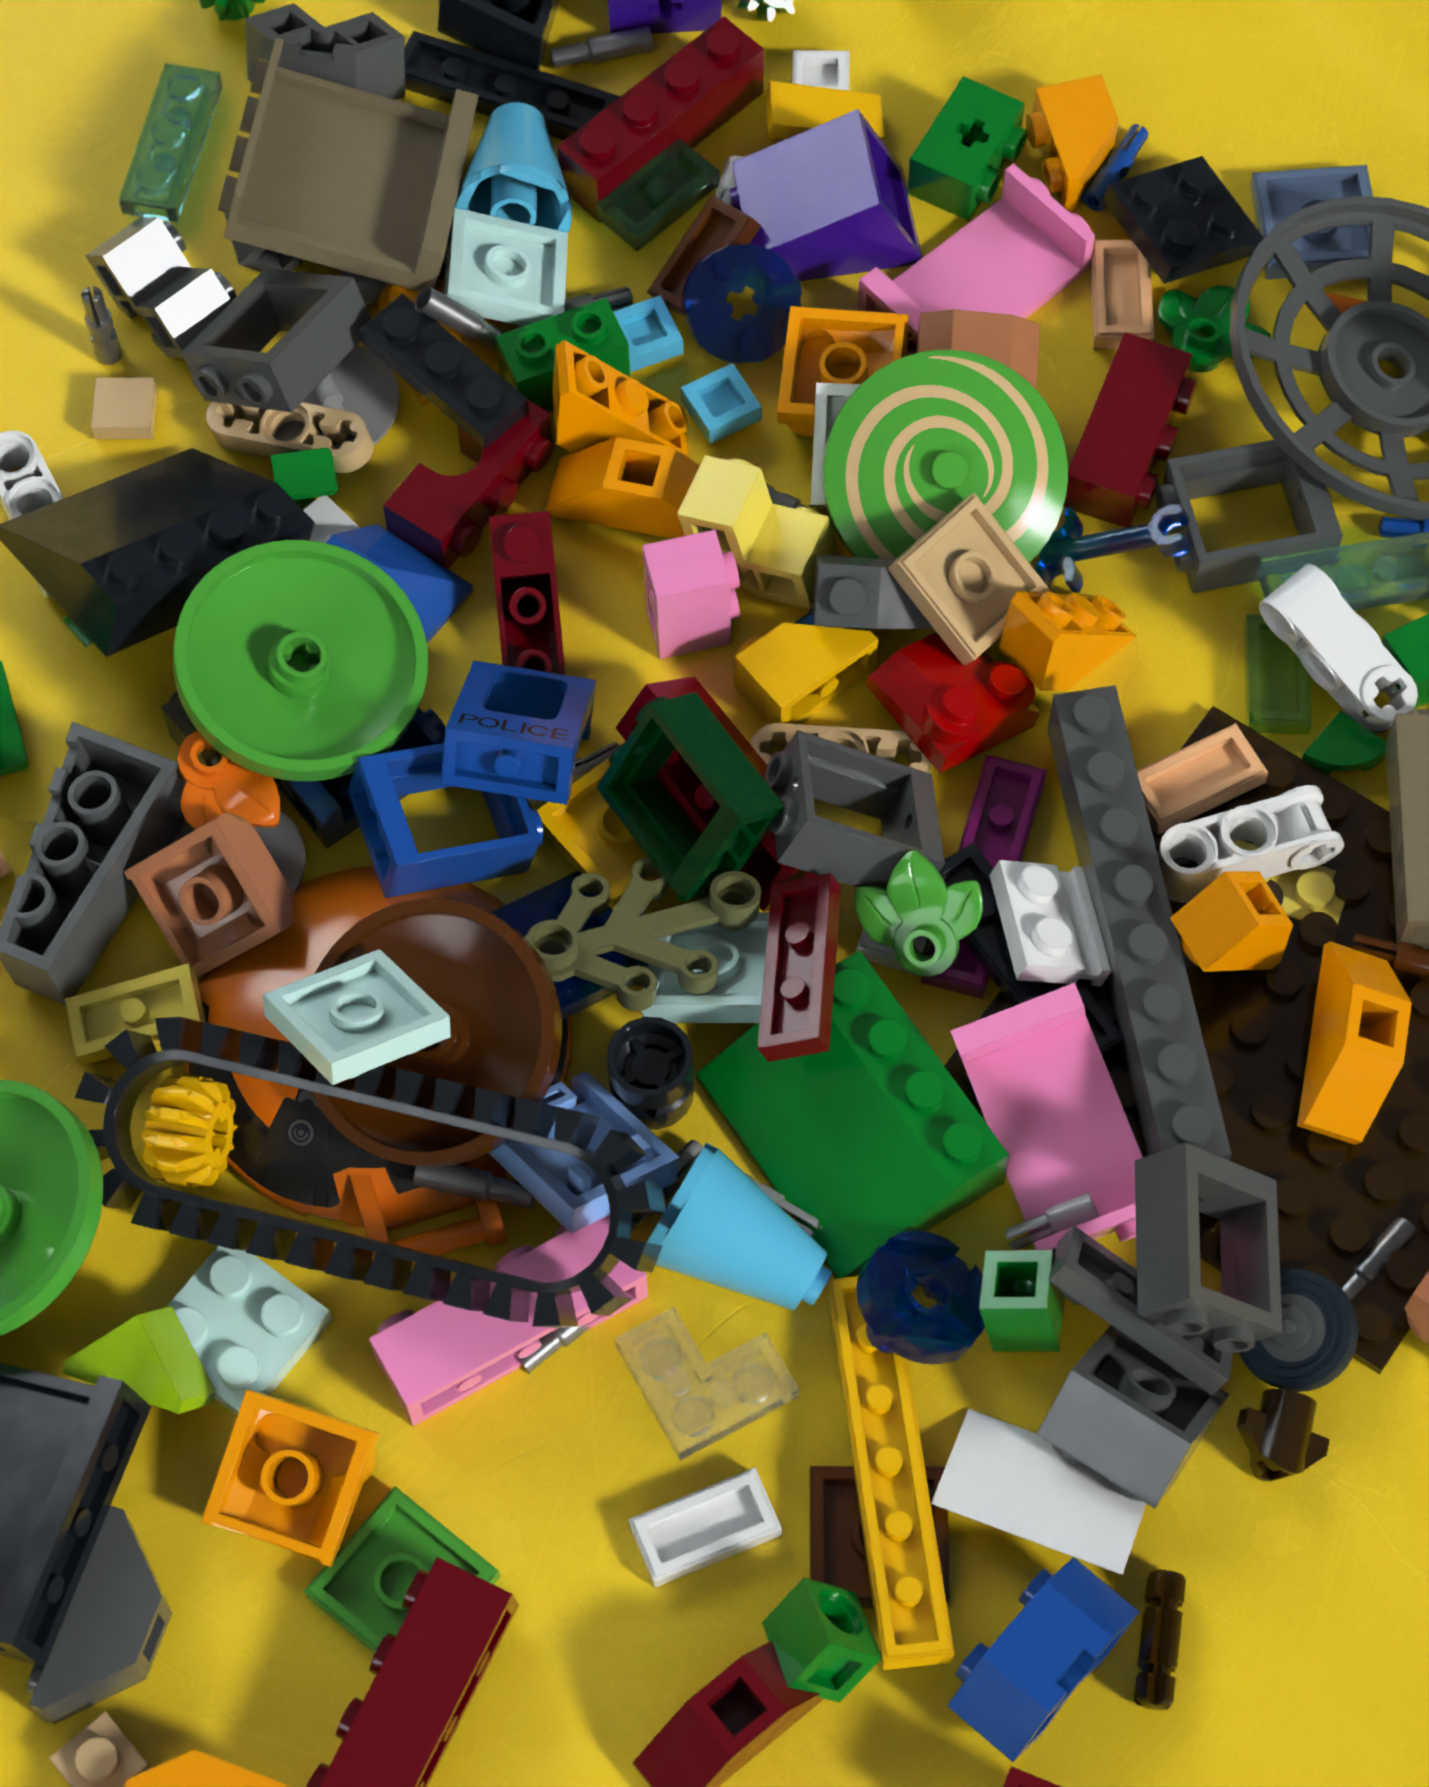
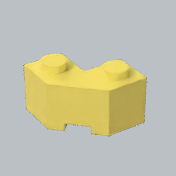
(770, 542)

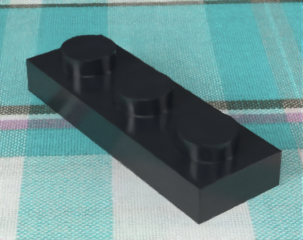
(444, 371)

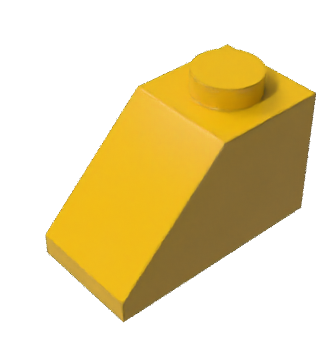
(802, 668)

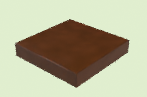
(837, 1532)

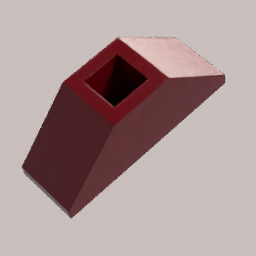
(725, 1724)

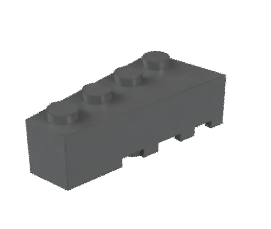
(104, 816)

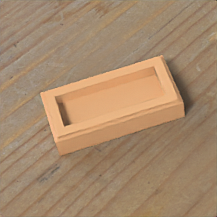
(1119, 293)
(1199, 778)

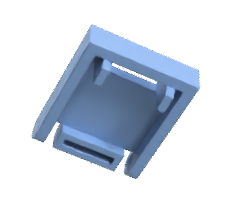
(565, 1182)

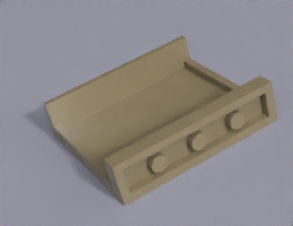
(346, 176)

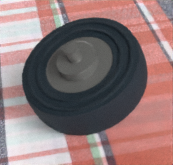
(1315, 1336)

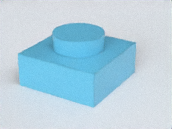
(649, 333)
(721, 403)

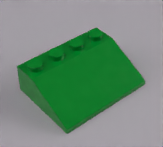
(859, 1133)

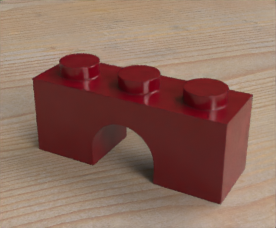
(448, 513)

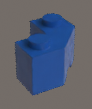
(1040, 1657)

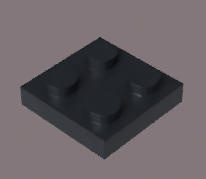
(1182, 219)

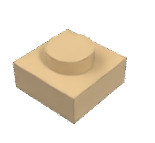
(99, 1756)

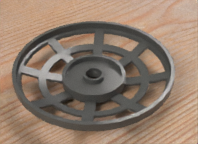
(1347, 351)

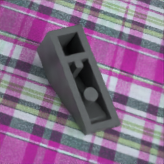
(861, 595)

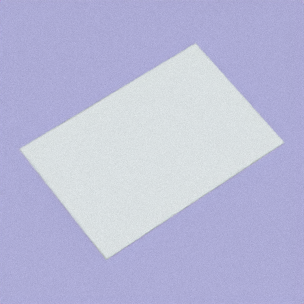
(1031, 1491)

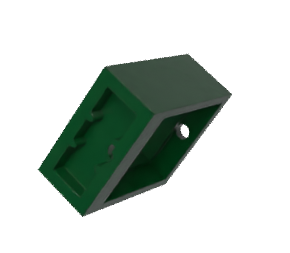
(654, 818)

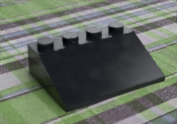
(142, 542)

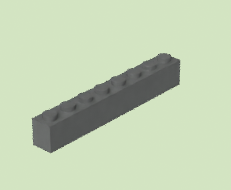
(1133, 911)

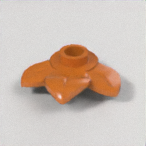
(224, 788)

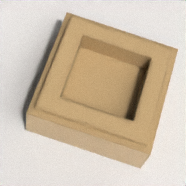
(124, 408)

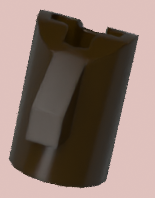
(1281, 1435)

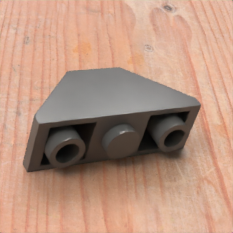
(107, 1629)

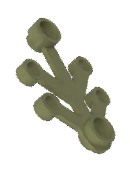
(569, 952)

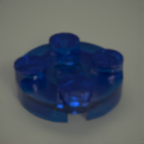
(709, 315)
(898, 1320)

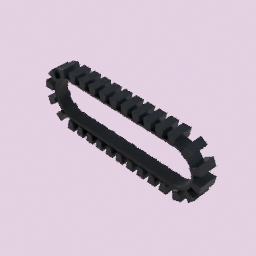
(351, 1259)

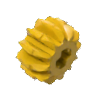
(189, 1131)

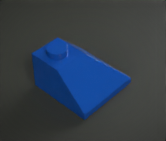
(427, 584)

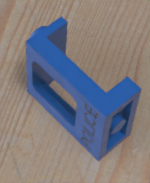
(517, 732)

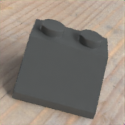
(1129, 1418)

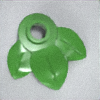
(918, 906)

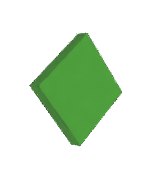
(380, 1561)

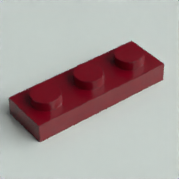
(799, 968)

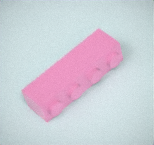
(454, 1352)

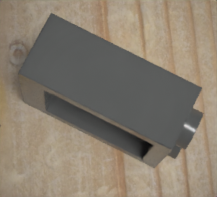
(321, 326)
(1240, 470)
(859, 782)
(1168, 1199)

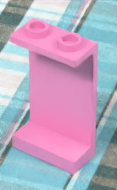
(997, 263)
(1054, 1111)

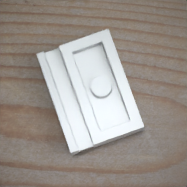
(1049, 923)

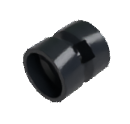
(652, 1071)

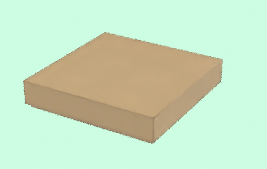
(965, 577)

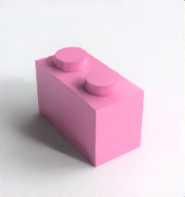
(690, 593)

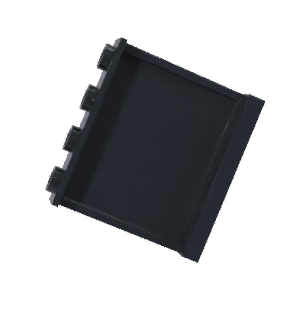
(58, 1476)

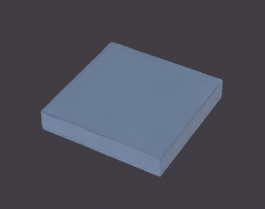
(1285, 192)

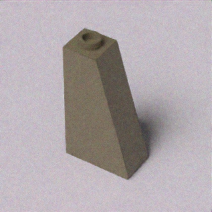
(1409, 823)

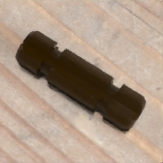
(1160, 1640)

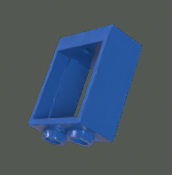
(393, 852)

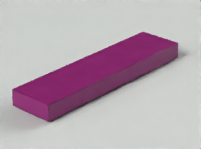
(1000, 829)

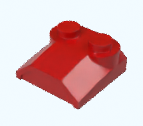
(950, 706)

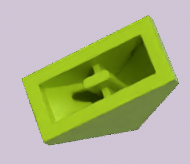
(151, 1358)

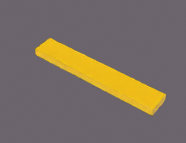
(890, 1492)

